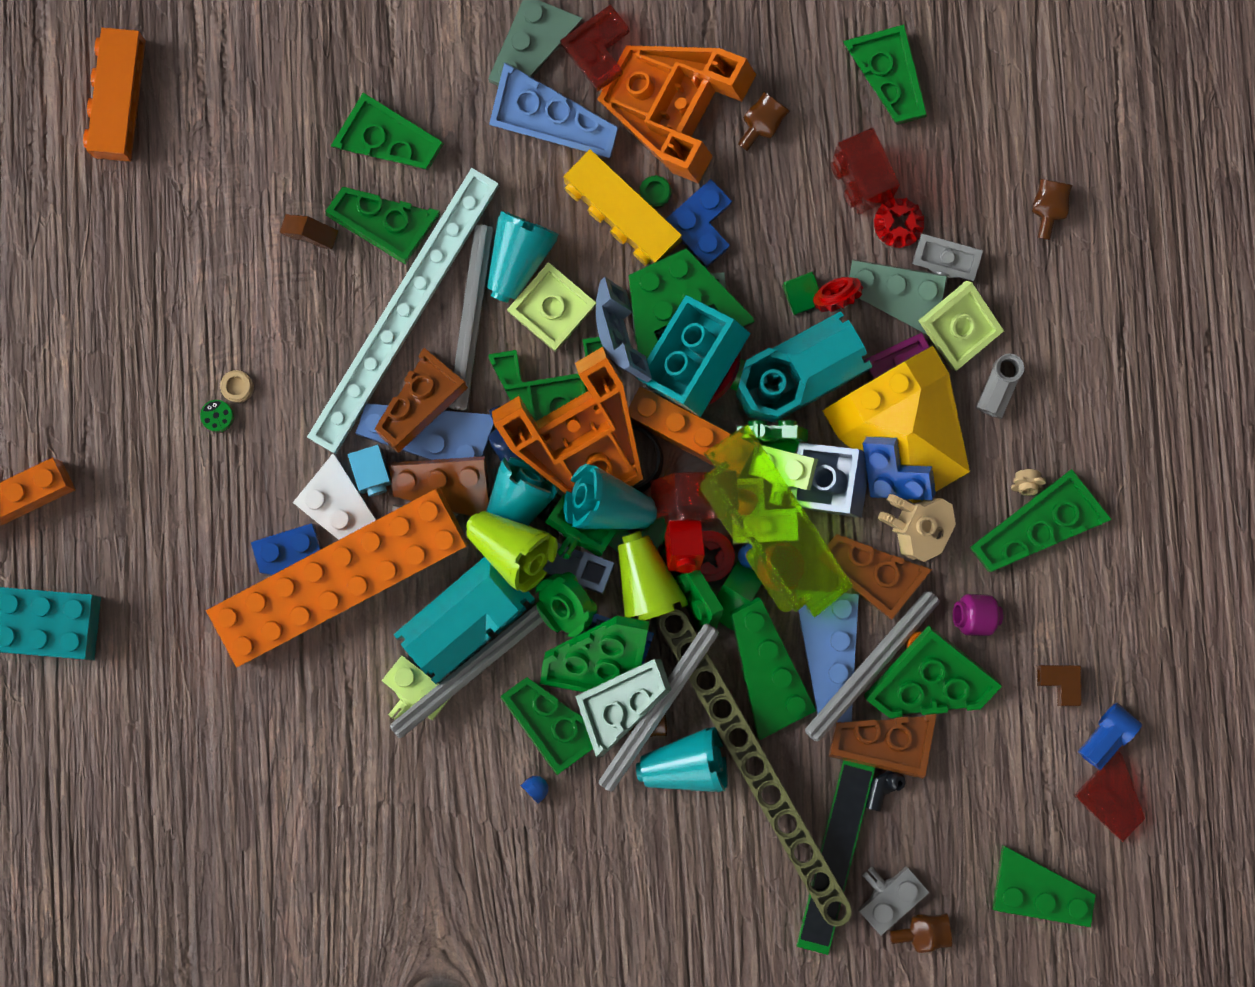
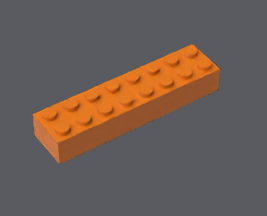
(337, 577)

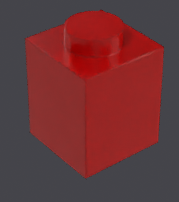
(684, 545)

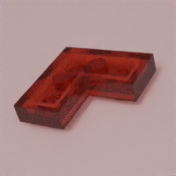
(589, 44)

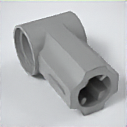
(1000, 388)

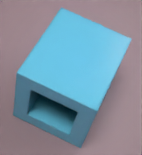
(370, 470)

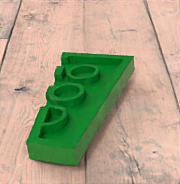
(771, 679)

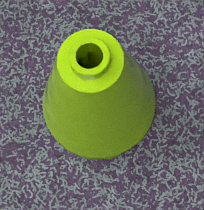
(512, 548)
(645, 579)

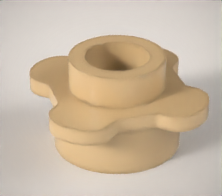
(1028, 482)

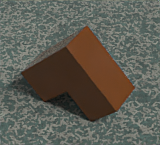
(308, 230)
(1067, 680)

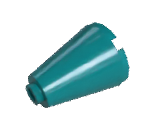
(517, 255)
(520, 492)
(606, 502)
(686, 764)

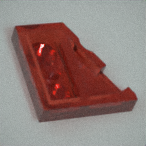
(1112, 798)

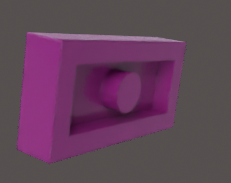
(896, 355)

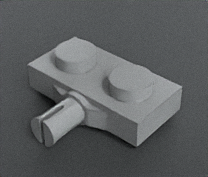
(947, 257)
(891, 898)

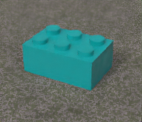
(694, 355)
(49, 623)

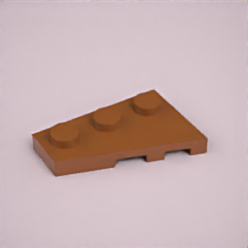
(423, 398)
(460, 480)
(878, 576)
(889, 744)

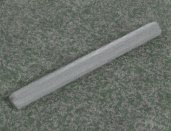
(472, 311)
(872, 666)
(466, 673)
(649, 722)

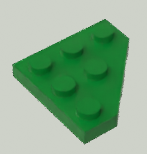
(596, 655)
(932, 680)

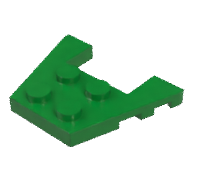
(662, 287)
(544, 394)

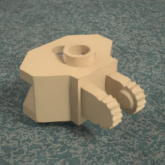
(920, 526)

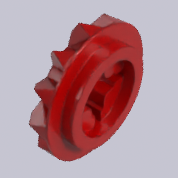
(898, 237)
(838, 294)
(724, 558)

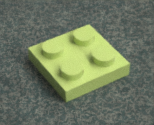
(551, 307)
(961, 325)

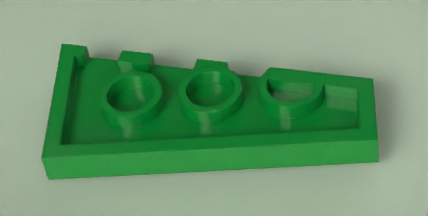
(1047, 519)

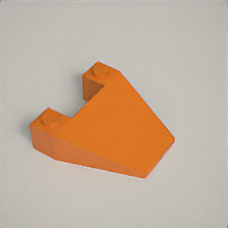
(666, 96)
(584, 431)

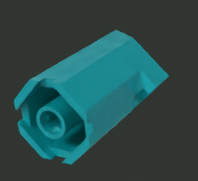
(801, 370)
(460, 620)

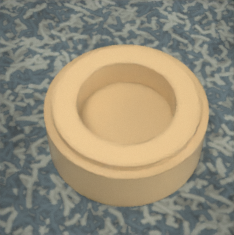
(236, 386)

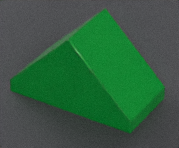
(737, 590)

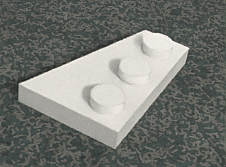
(334, 501)

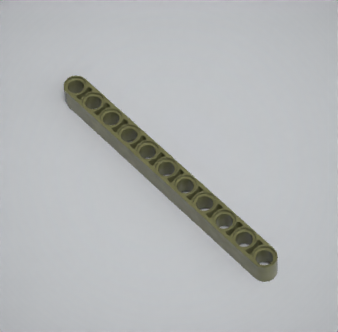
(757, 783)

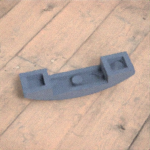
(611, 310)

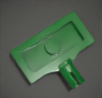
(783, 432)
(591, 539)

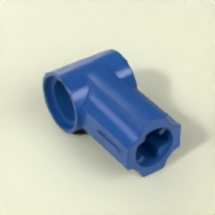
(1115, 729)

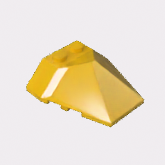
(911, 405)

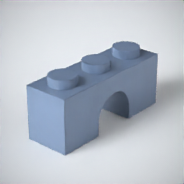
(590, 570)

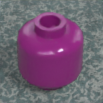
(977, 615)

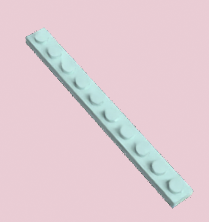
(403, 311)

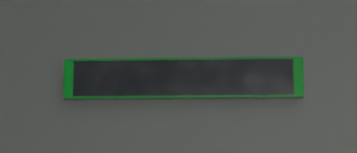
(838, 851)

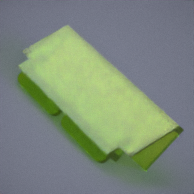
(763, 510)

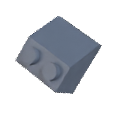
(837, 482)

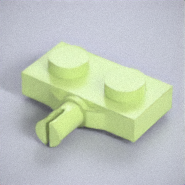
(794, 468)
(409, 685)

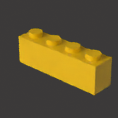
(621, 209)

